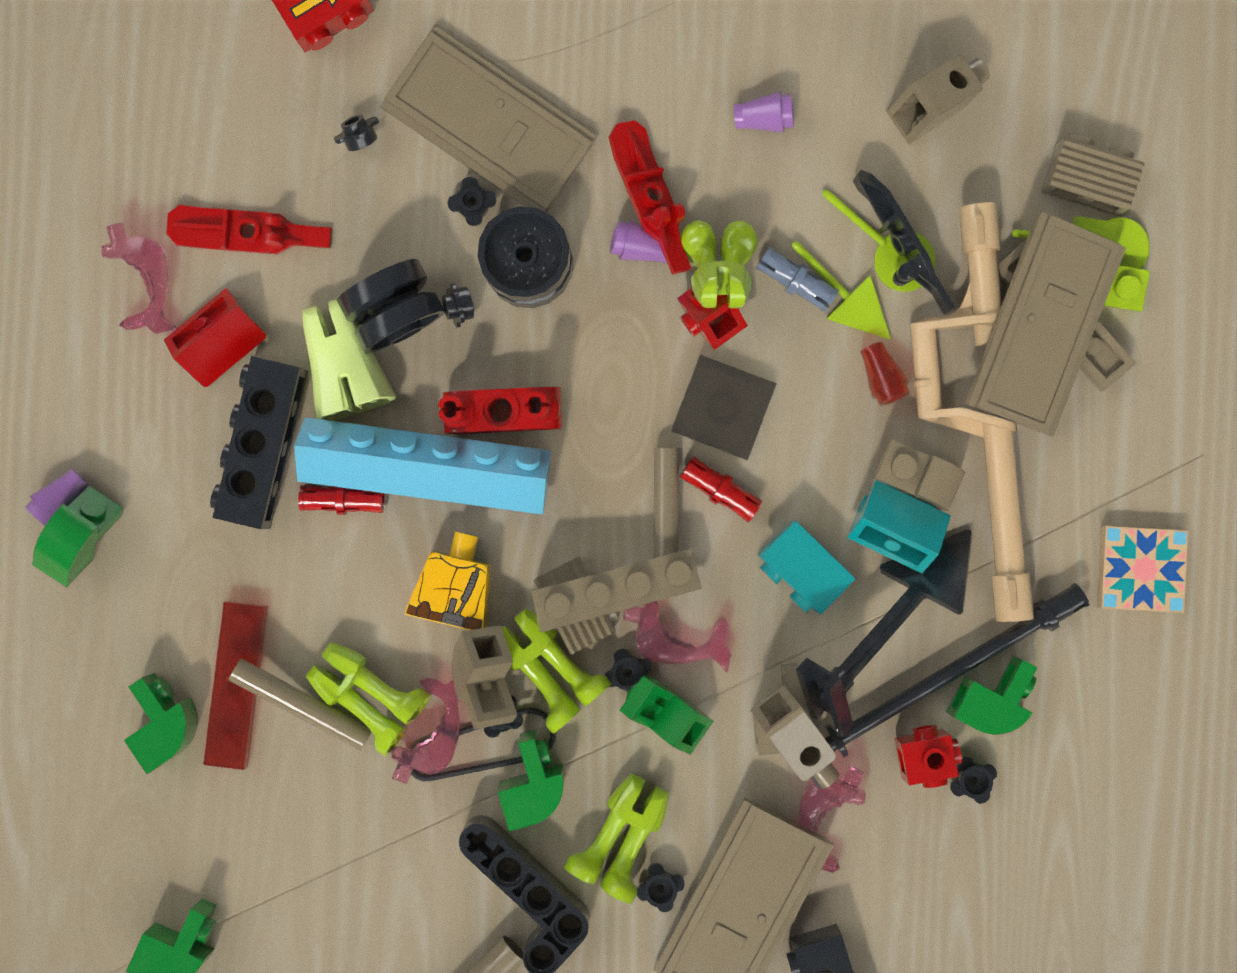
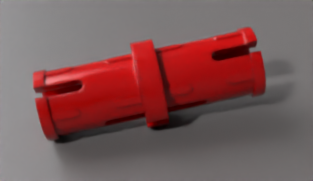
(721, 489)
(339, 499)

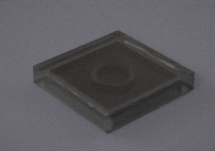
(723, 407)

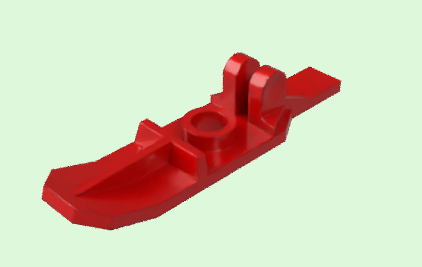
(643, 176)
(223, 230)

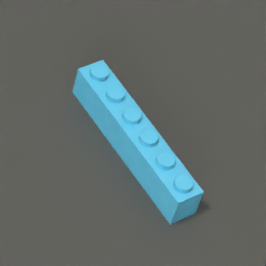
(422, 465)

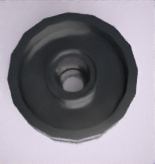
(522, 232)
(390, 305)

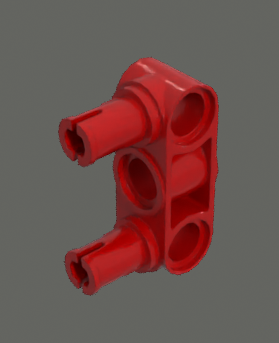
(473, 410)

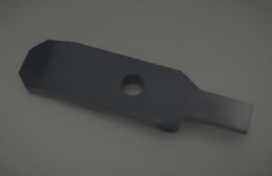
(903, 240)

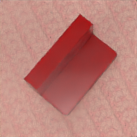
(214, 338)

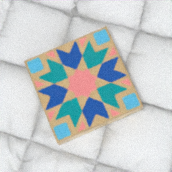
(1142, 569)

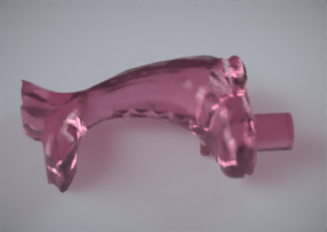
(149, 259)
(658, 646)
(438, 750)
(817, 802)

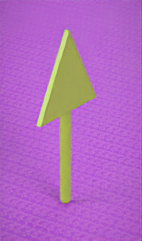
(859, 309)

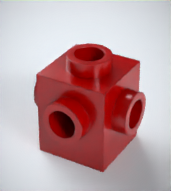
(714, 324)
(914, 753)

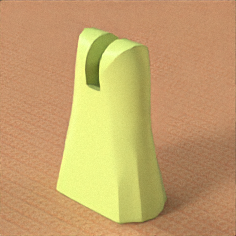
(341, 373)

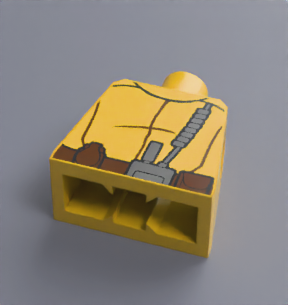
(453, 587)

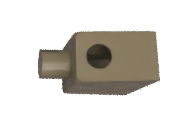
(937, 96)
(797, 738)

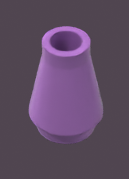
(766, 113)
(634, 243)
(59, 492)

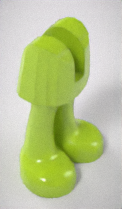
(723, 276)
(332, 690)
(561, 705)
(617, 879)

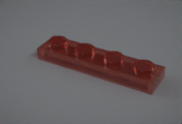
(231, 705)

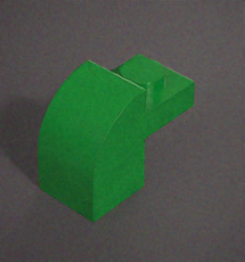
(71, 534)
(995, 710)
(666, 714)
(170, 726)
(537, 793)
(175, 952)

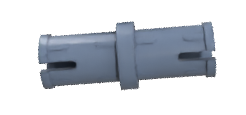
(797, 279)

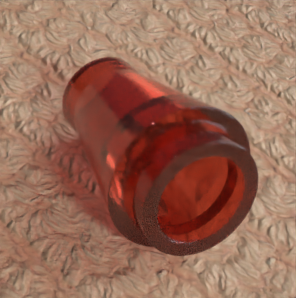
(884, 376)

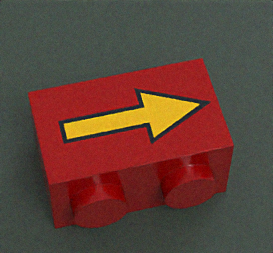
(317, 21)

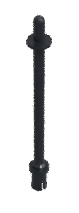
(1046, 616)

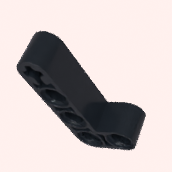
(517, 887)

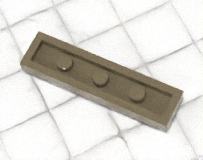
(1105, 357)
(615, 590)

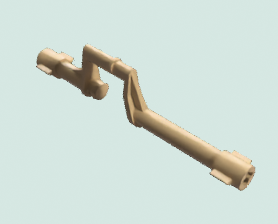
(980, 310)

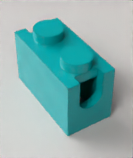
(899, 526)
(805, 567)

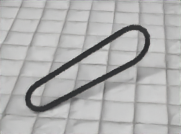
(415, 774)

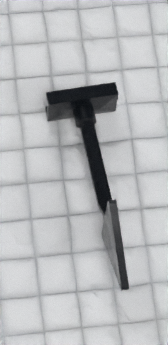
(941, 582)

